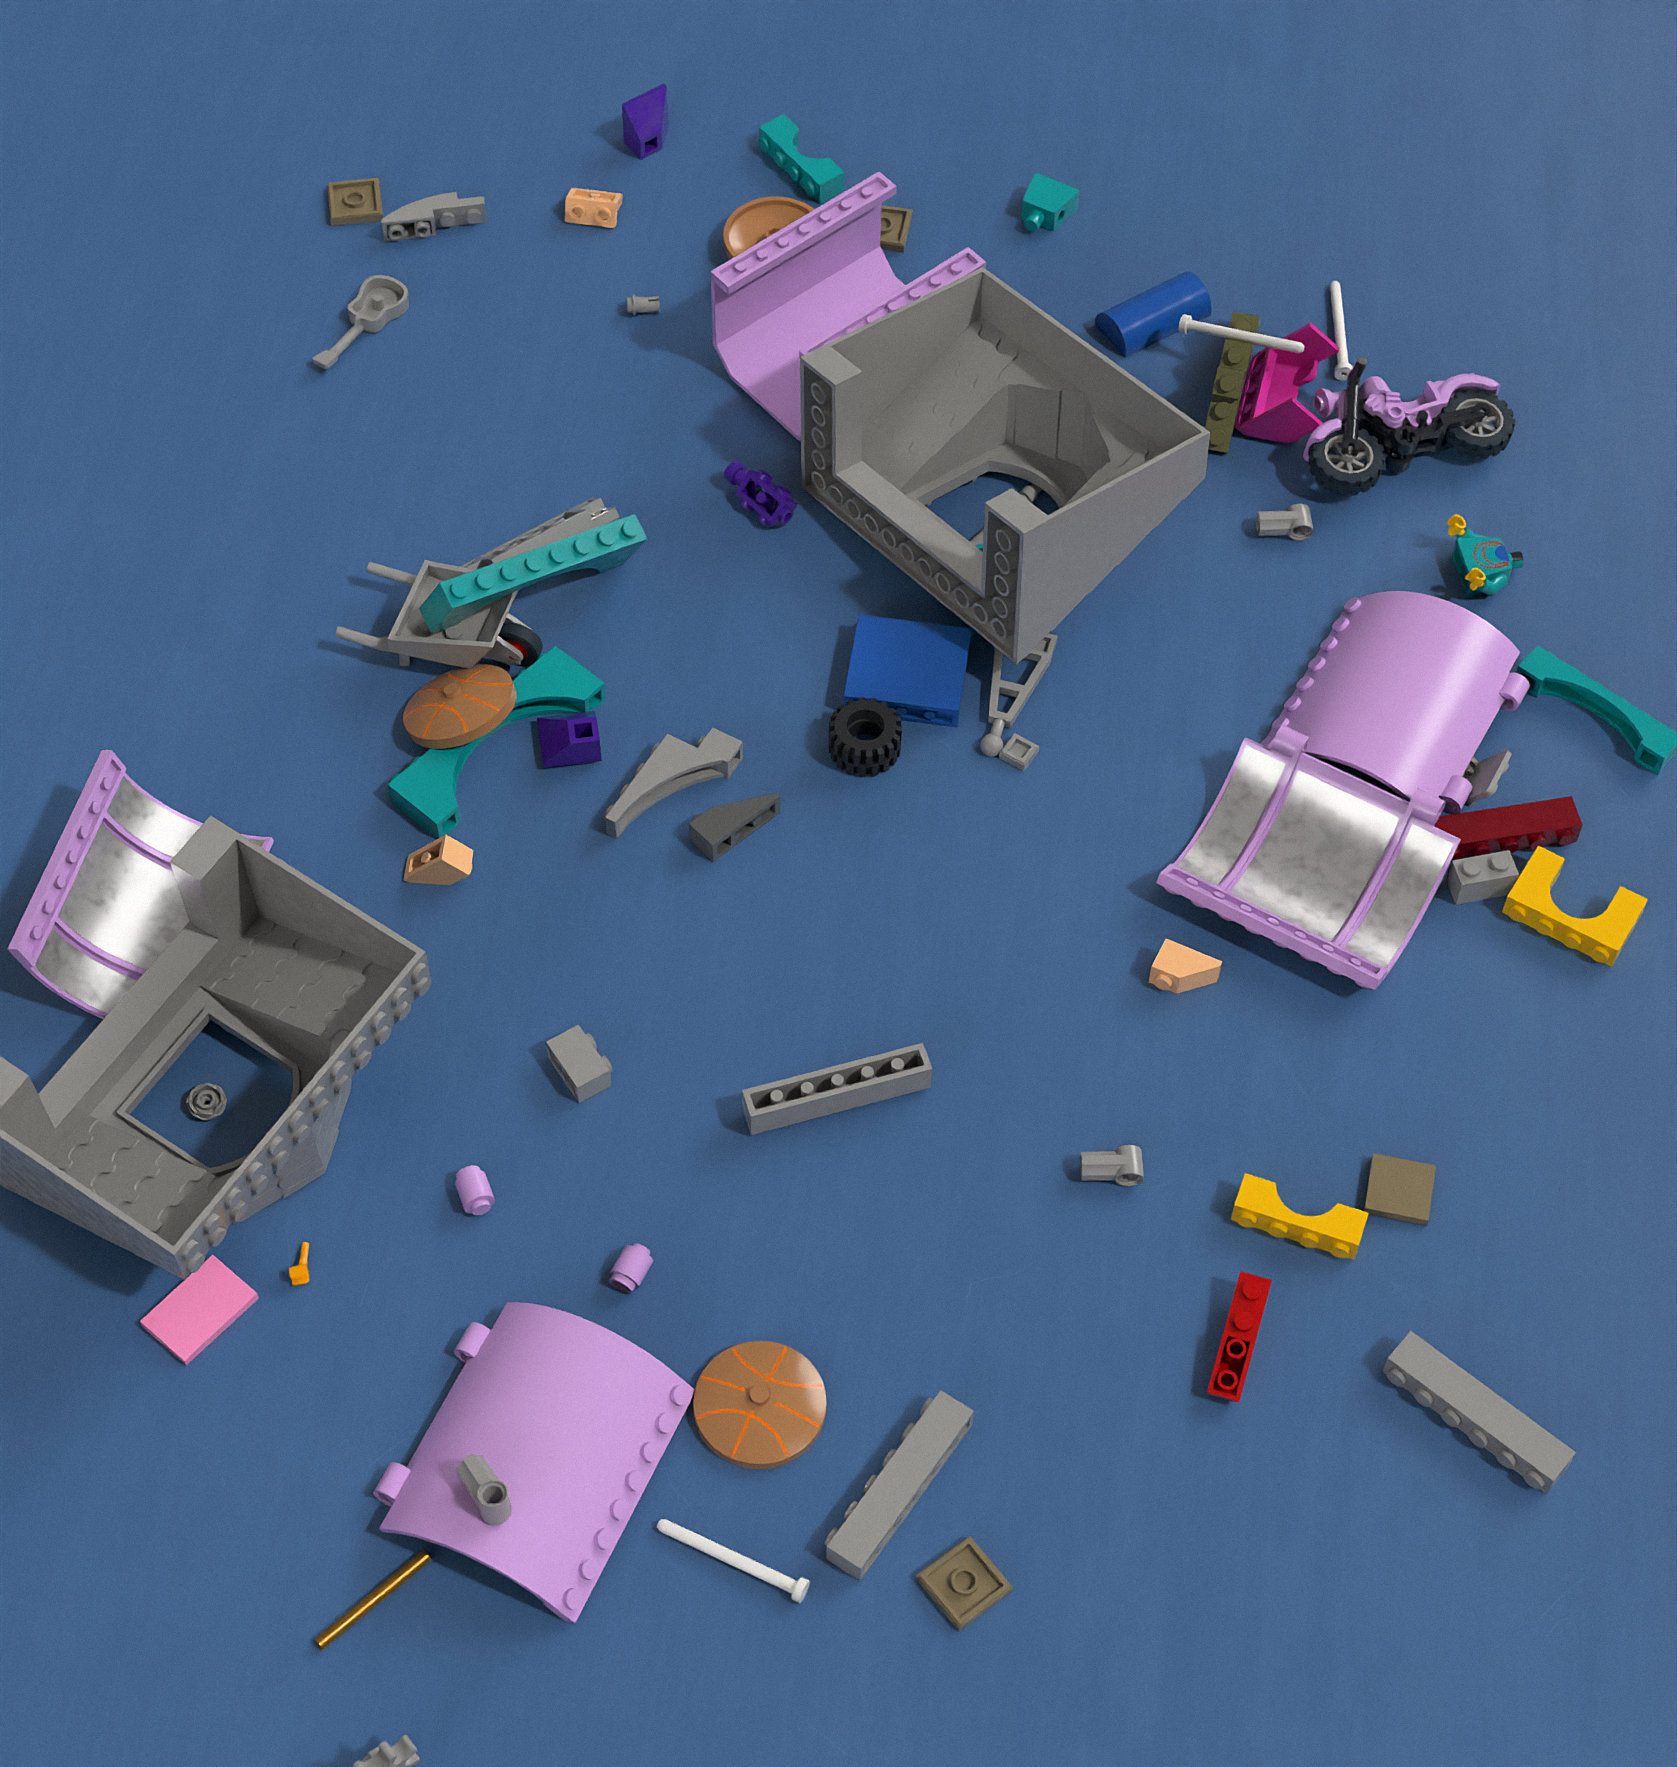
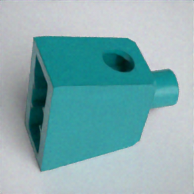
(1048, 203)

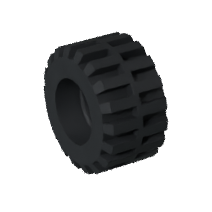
(865, 755)

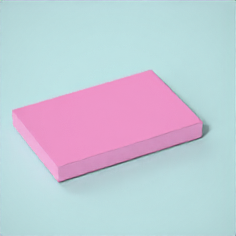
(199, 1310)

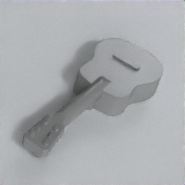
(377, 303)

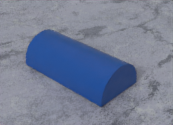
(1154, 313)

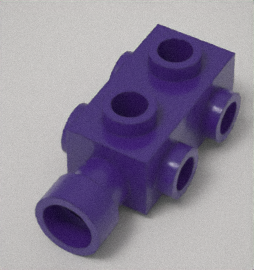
(773, 505)

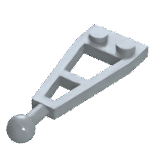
(992, 743)

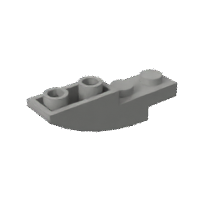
(425, 215)

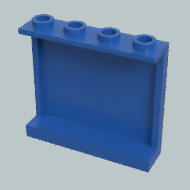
(910, 667)

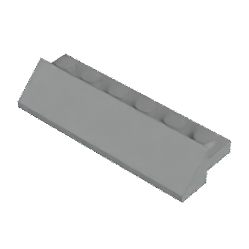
(571, 522)

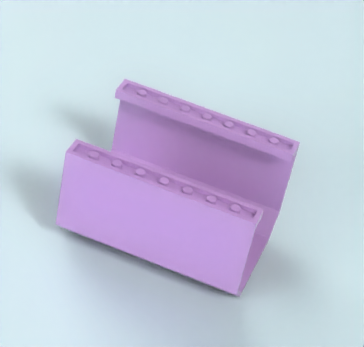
(810, 289)

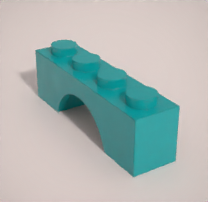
(818, 177)

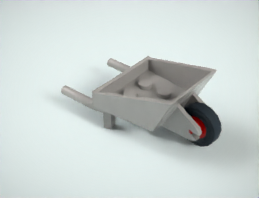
(485, 633)

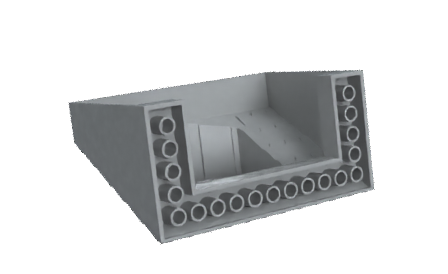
(1001, 387)
(266, 963)

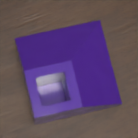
(646, 121)
(569, 739)

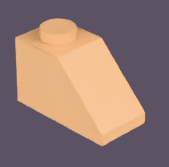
(439, 862)
(1182, 968)

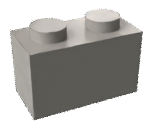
(1482, 877)
(579, 1063)

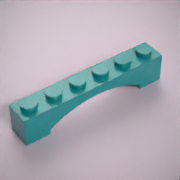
(1650, 739)

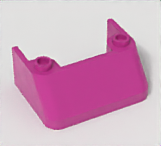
(1272, 385)

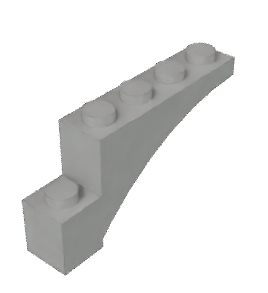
(670, 769)

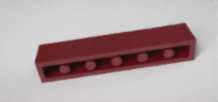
(1513, 827)

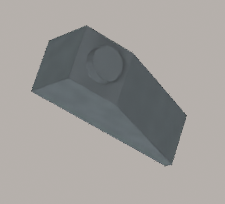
(731, 823)

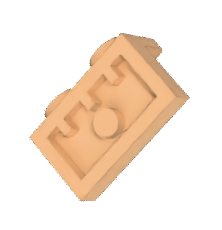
(592, 207)

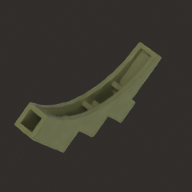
(1230, 382)

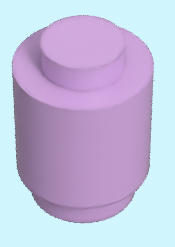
(474, 1190)
(630, 1268)

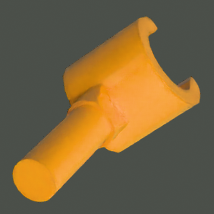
(299, 1274)

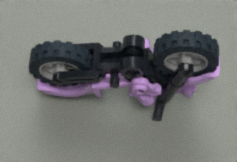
(1377, 426)

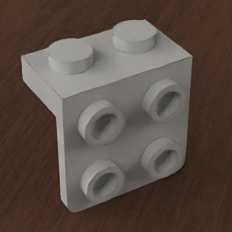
(1485, 775)

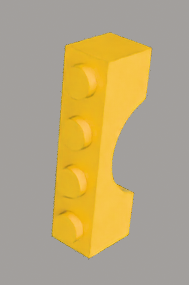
(1334, 1231)

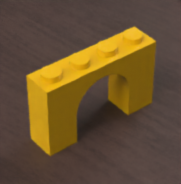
(1597, 936)

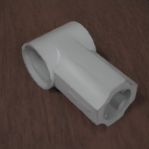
(1293, 522)
(1121, 1165)
(485, 1488)

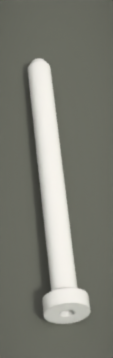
(1186, 325)
(1343, 368)
(796, 1588)

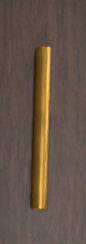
(372, 1600)

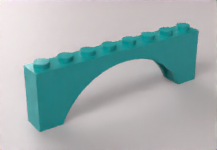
(468, 593)
(547, 687)

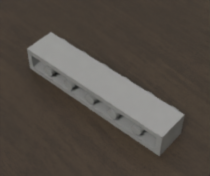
(836, 1088)
(1478, 1412)
(899, 1485)

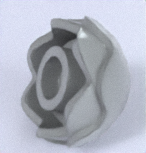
(204, 1093)

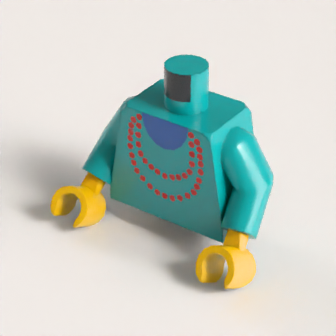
(1481, 560)

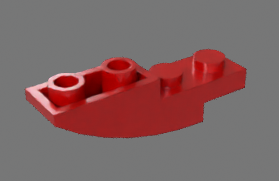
(1239, 1337)

